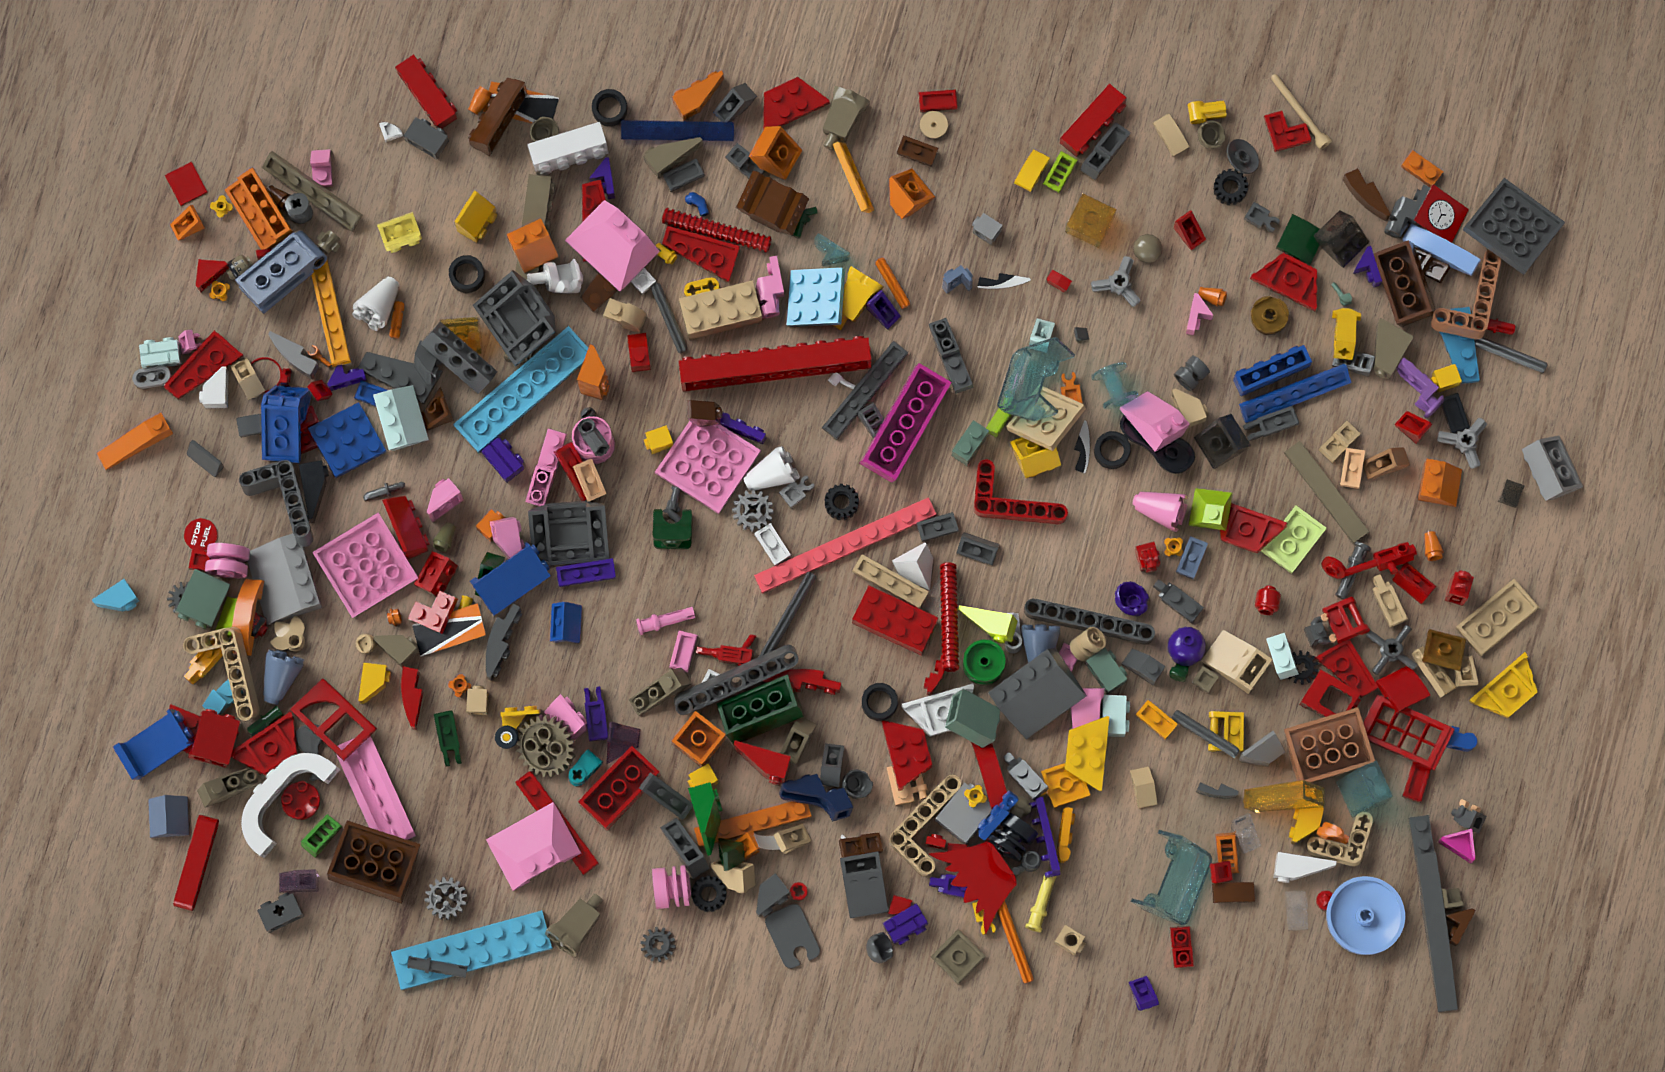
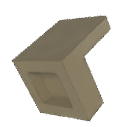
(1452, 899)

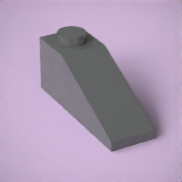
(685, 848)

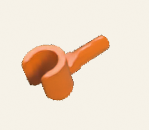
(317, 355)

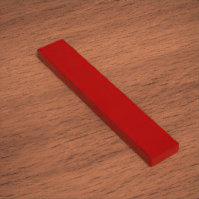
(538, 799)

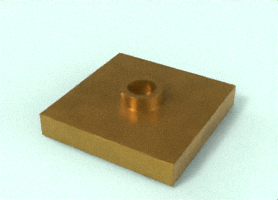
(1444, 649)

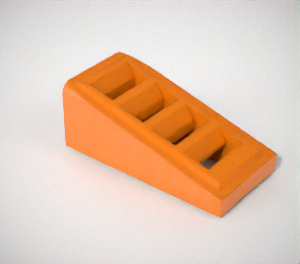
(1226, 836)

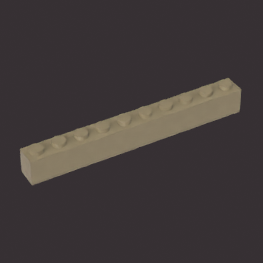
(536, 207)

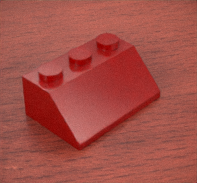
(406, 526)

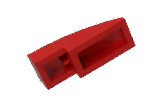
(411, 695)

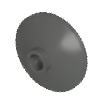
(1242, 156)

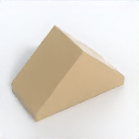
(1143, 787)

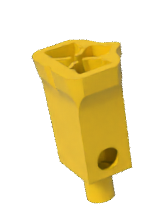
(857, 293)

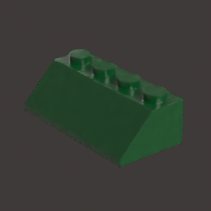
(760, 710)

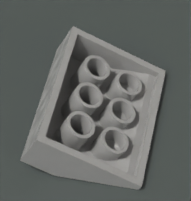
(286, 577)

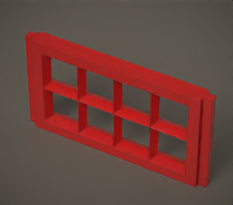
(1439, 747)

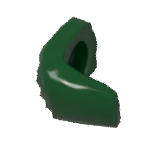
(1179, 672)

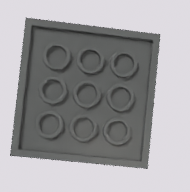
(1513, 226)

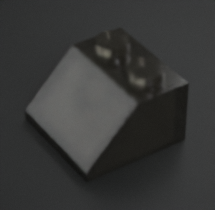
(1222, 441)

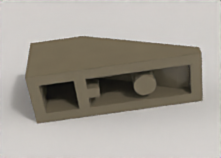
(668, 155)

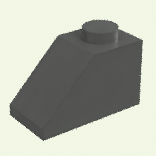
(735, 103)
(1143, 666)
(832, 765)

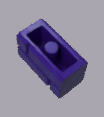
(503, 460)
(905, 924)

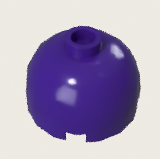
(1186, 646)

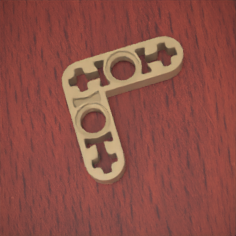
(1345, 849)

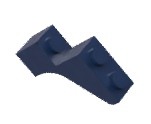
(811, 791)

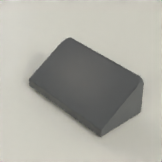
(204, 458)
(977, 548)

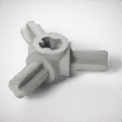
(1123, 275)
(1469, 434)

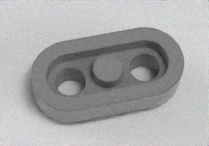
(152, 377)

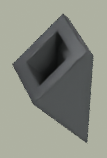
(1081, 334)

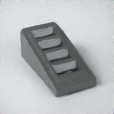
(1359, 370)
(861, 414)

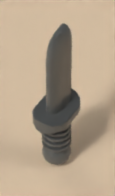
(384, 490)

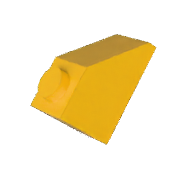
(373, 681)

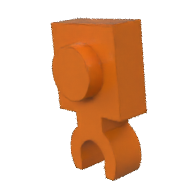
(1070, 390)

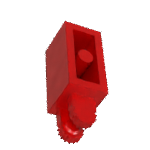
(1459, 587)

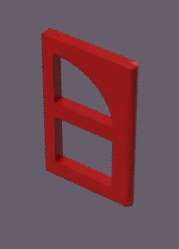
(326, 693)

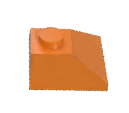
(908, 193)

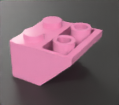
(564, 710)

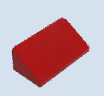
(1414, 583)

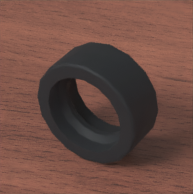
(609, 93)
(466, 259)
(1108, 436)
(879, 687)

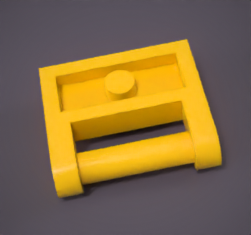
(1232, 728)

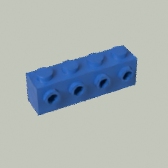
(1273, 370)

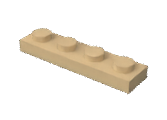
(890, 581)

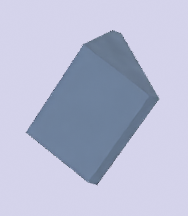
(168, 816)

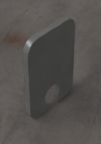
(791, 930)

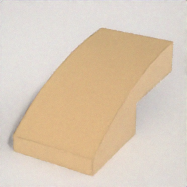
(1171, 134)
(1339, 441)

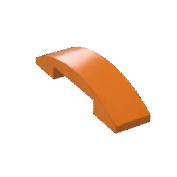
(245, 611)

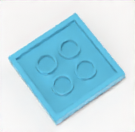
(815, 297)

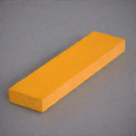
(853, 177)

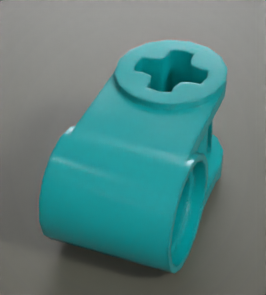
(587, 766)

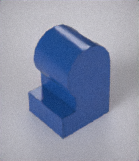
(1462, 742)

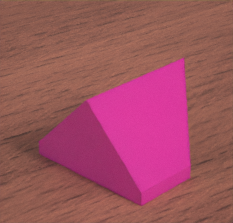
(1460, 844)

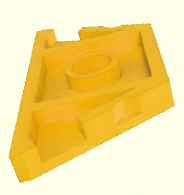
(1508, 689)
(1087, 751)

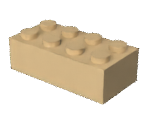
(720, 310)

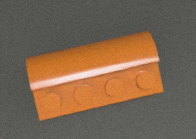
(258, 210)

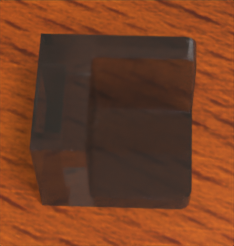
(1511, 493)

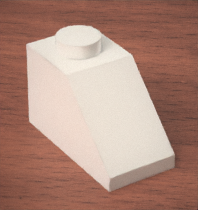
(216, 390)

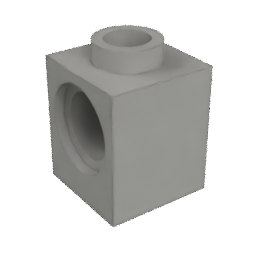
(986, 228)

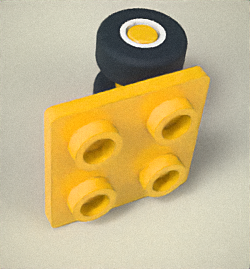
(507, 735)

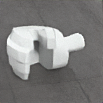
(559, 278)

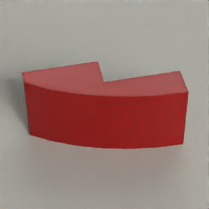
(934, 679)
(1181, 946)

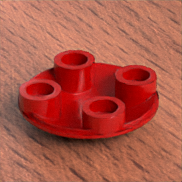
(300, 800)

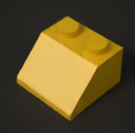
(475, 217)
(1033, 457)

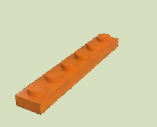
(759, 820)

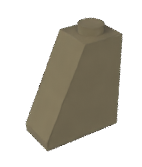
(1389, 348)

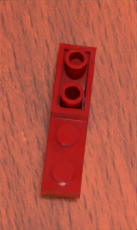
(810, 678)

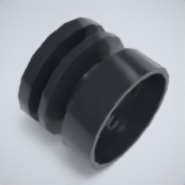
(1010, 838)

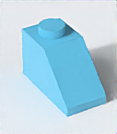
(118, 597)

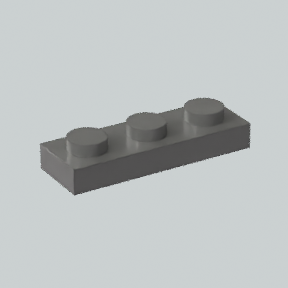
(666, 796)

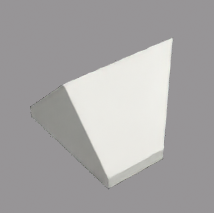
(916, 566)

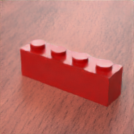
(426, 92)
(1093, 120)

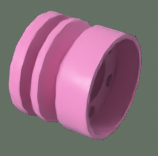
(582, 447)
(671, 887)

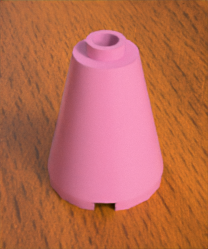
(1163, 508)

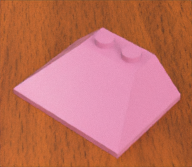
(613, 245)
(533, 846)

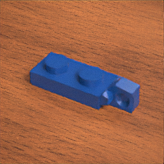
(997, 815)

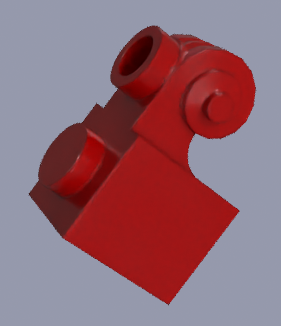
(1147, 557)

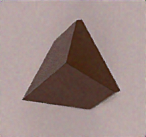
(436, 412)

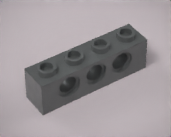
(459, 357)

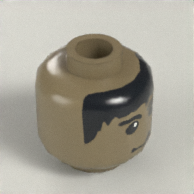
(238, 266)

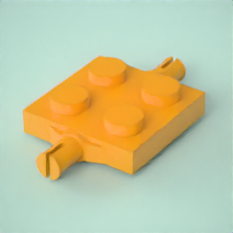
(1063, 786)

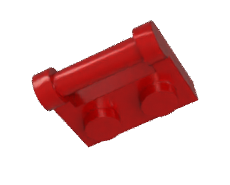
(1340, 623)

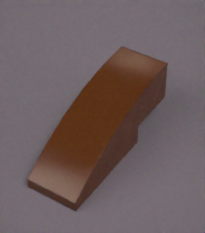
(1366, 194)

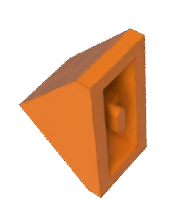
(187, 223)

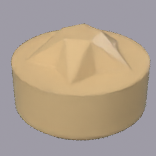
(365, 643)

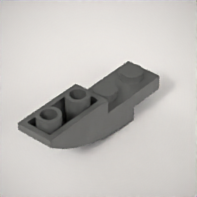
(950, 355)
(497, 648)

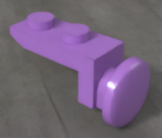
(1423, 385)

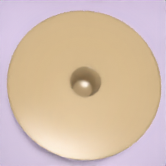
(933, 124)

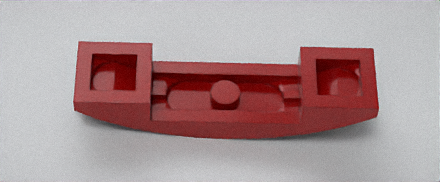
(990, 773)

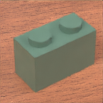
(970, 443)
(1106, 670)

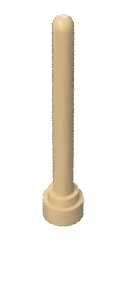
(1321, 139)

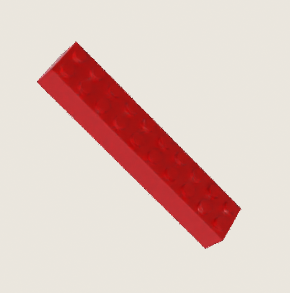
(775, 364)

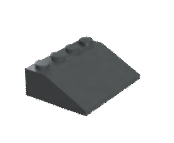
(1038, 693)

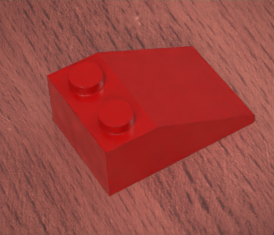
(768, 763)

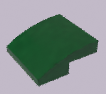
(1299, 240)

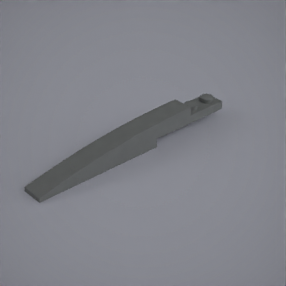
(1433, 913)

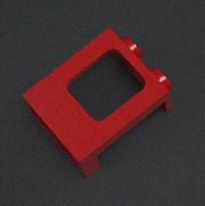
(1318, 688)

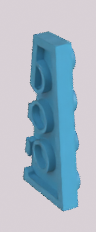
(1462, 352)

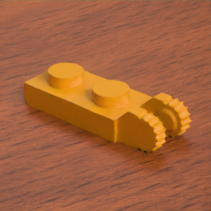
(1065, 835)

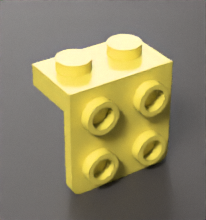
(400, 232)

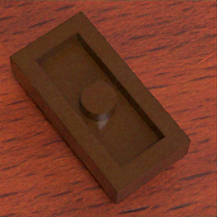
(917, 151)

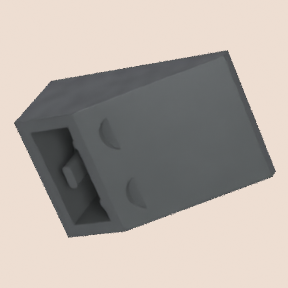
(864, 885)

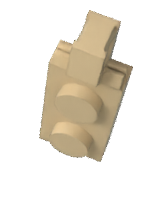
(1388, 602)
(1435, 674)

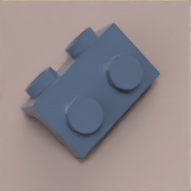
(953, 278)

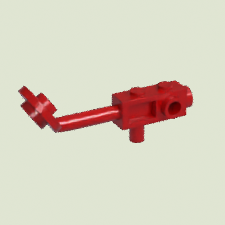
(1383, 560)

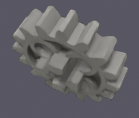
(435, 899)

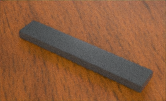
(865, 390)

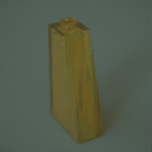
(1284, 797)

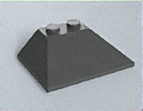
(516, 316)
(569, 532)

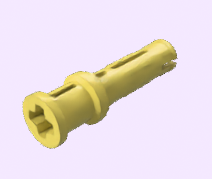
(1039, 911)

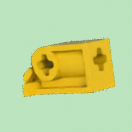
(1345, 332)

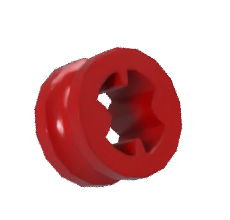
(804, 889)

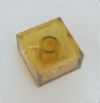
(1090, 220)

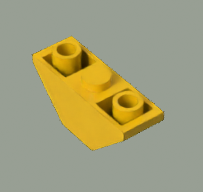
(1306, 823)

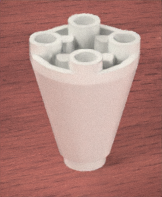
(377, 304)
(772, 471)

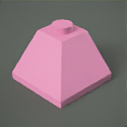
(443, 499)

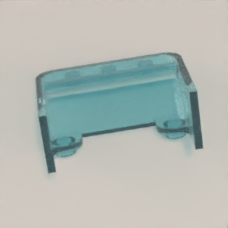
(1026, 376)
(1181, 882)

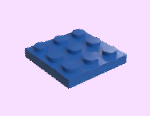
(347, 440)

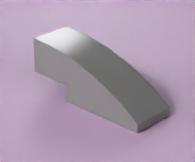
(294, 355)

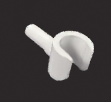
(836, 378)

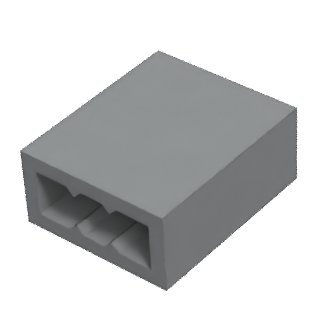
(960, 818)

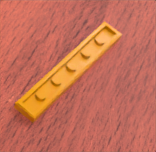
(330, 315)

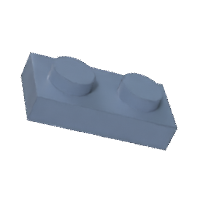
(1191, 557)

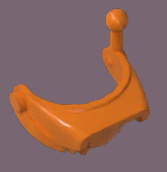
(1333, 833)

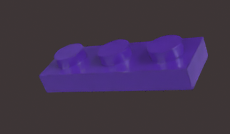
(586, 572)

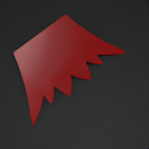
(985, 875)

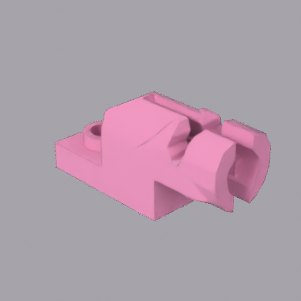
(770, 289)

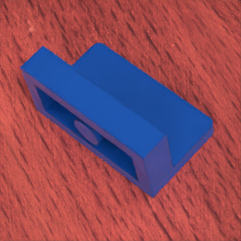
(565, 622)

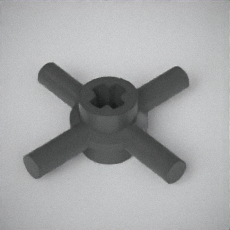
(1384, 648)

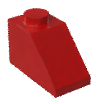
(638, 352)

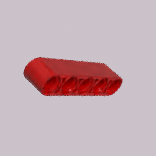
(196, 862)

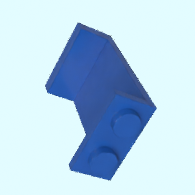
(511, 579)
(154, 745)

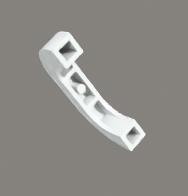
(267, 792)

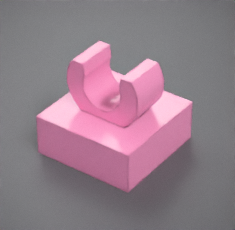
(187, 341)

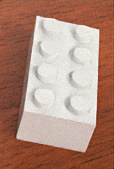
(568, 149)

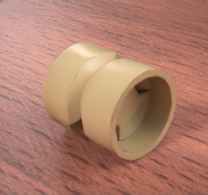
(1087, 643)

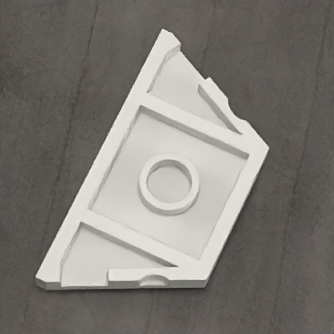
(933, 710)

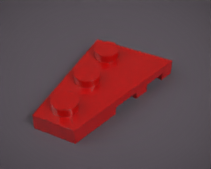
(1348, 667)

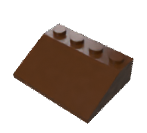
(373, 862)

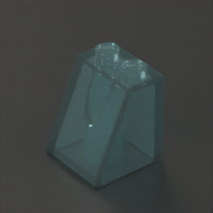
(1364, 789)

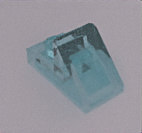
(835, 253)

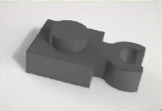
(1259, 216)

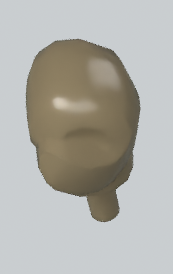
(1021, 808)

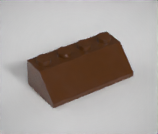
(498, 115)

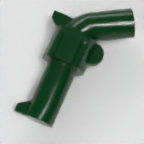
(803, 221)

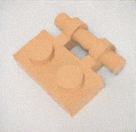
(906, 795)

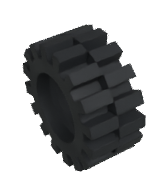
(1230, 176)
(837, 512)
(709, 882)

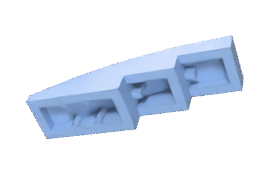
(1442, 249)

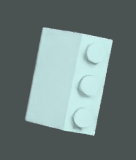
(401, 417)

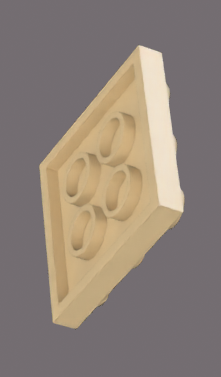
(1052, 429)

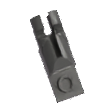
(1405, 213)

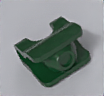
(672, 535)

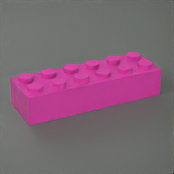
(905, 422)

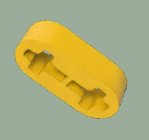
(700, 284)

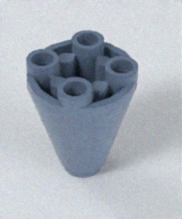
(1039, 639)
(279, 674)

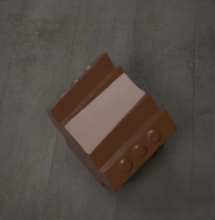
(772, 203)

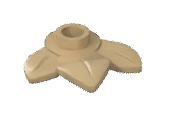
(287, 633)

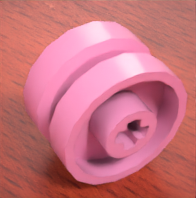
(227, 560)

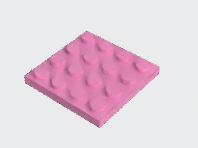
(708, 463)
(365, 565)

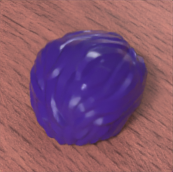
(1131, 598)

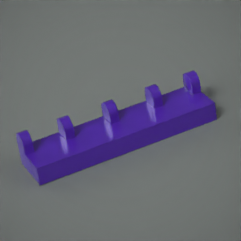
(1047, 837)

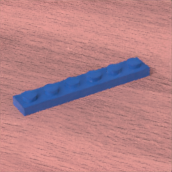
(1295, 393)

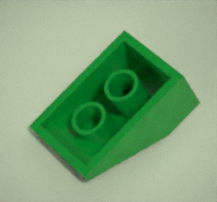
(707, 809)

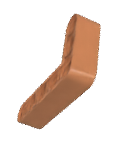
(1480, 302)

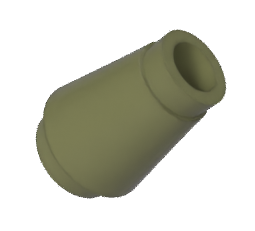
(444, 538)

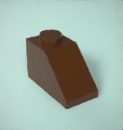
(704, 413)

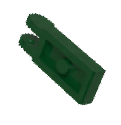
(447, 735)

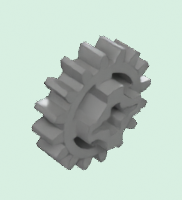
(747, 516)

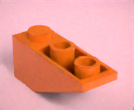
(693, 99)

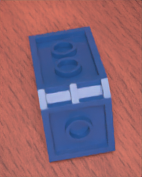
(281, 419)

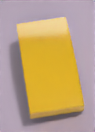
(1031, 170)

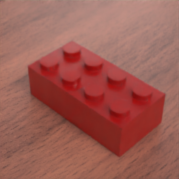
(895, 620)
(617, 788)

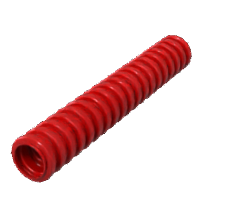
(716, 230)
(949, 617)

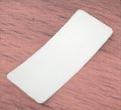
(767, 842)

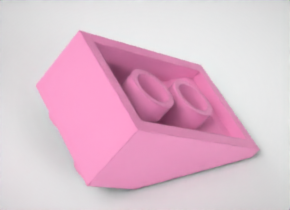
(1155, 420)

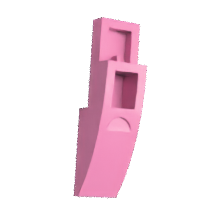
(546, 468)

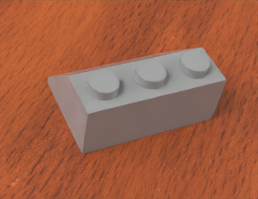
(1552, 467)

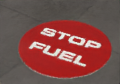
(200, 534)

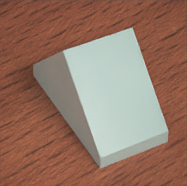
(1041, 331)

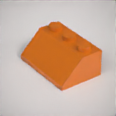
(592, 376)

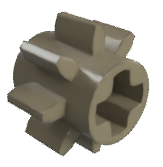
(328, 241)

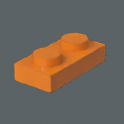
(1422, 169)

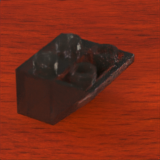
(1341, 238)

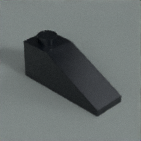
(314, 484)

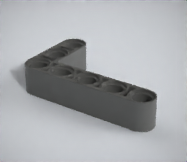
(277, 479)

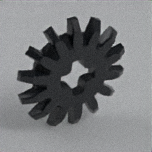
(1308, 664)

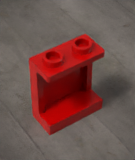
(214, 738)

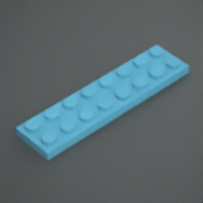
(522, 390)
(475, 948)

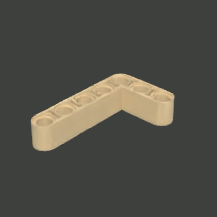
(231, 664)
(921, 822)

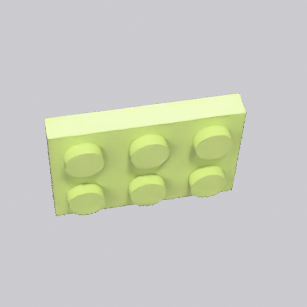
(1295, 540)

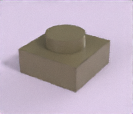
(1205, 679)

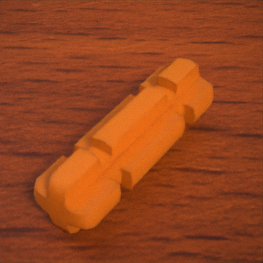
(396, 320)

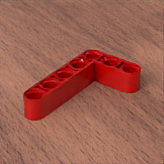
(1012, 504)

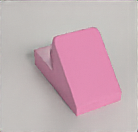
(321, 167)
(1198, 310)

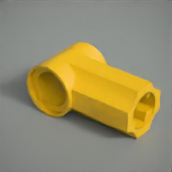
(1201, 112)

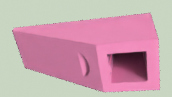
(506, 535)

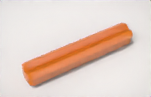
(892, 283)

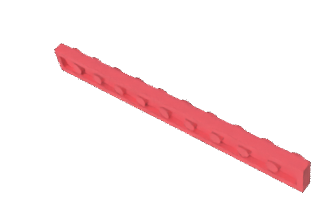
(845, 545)

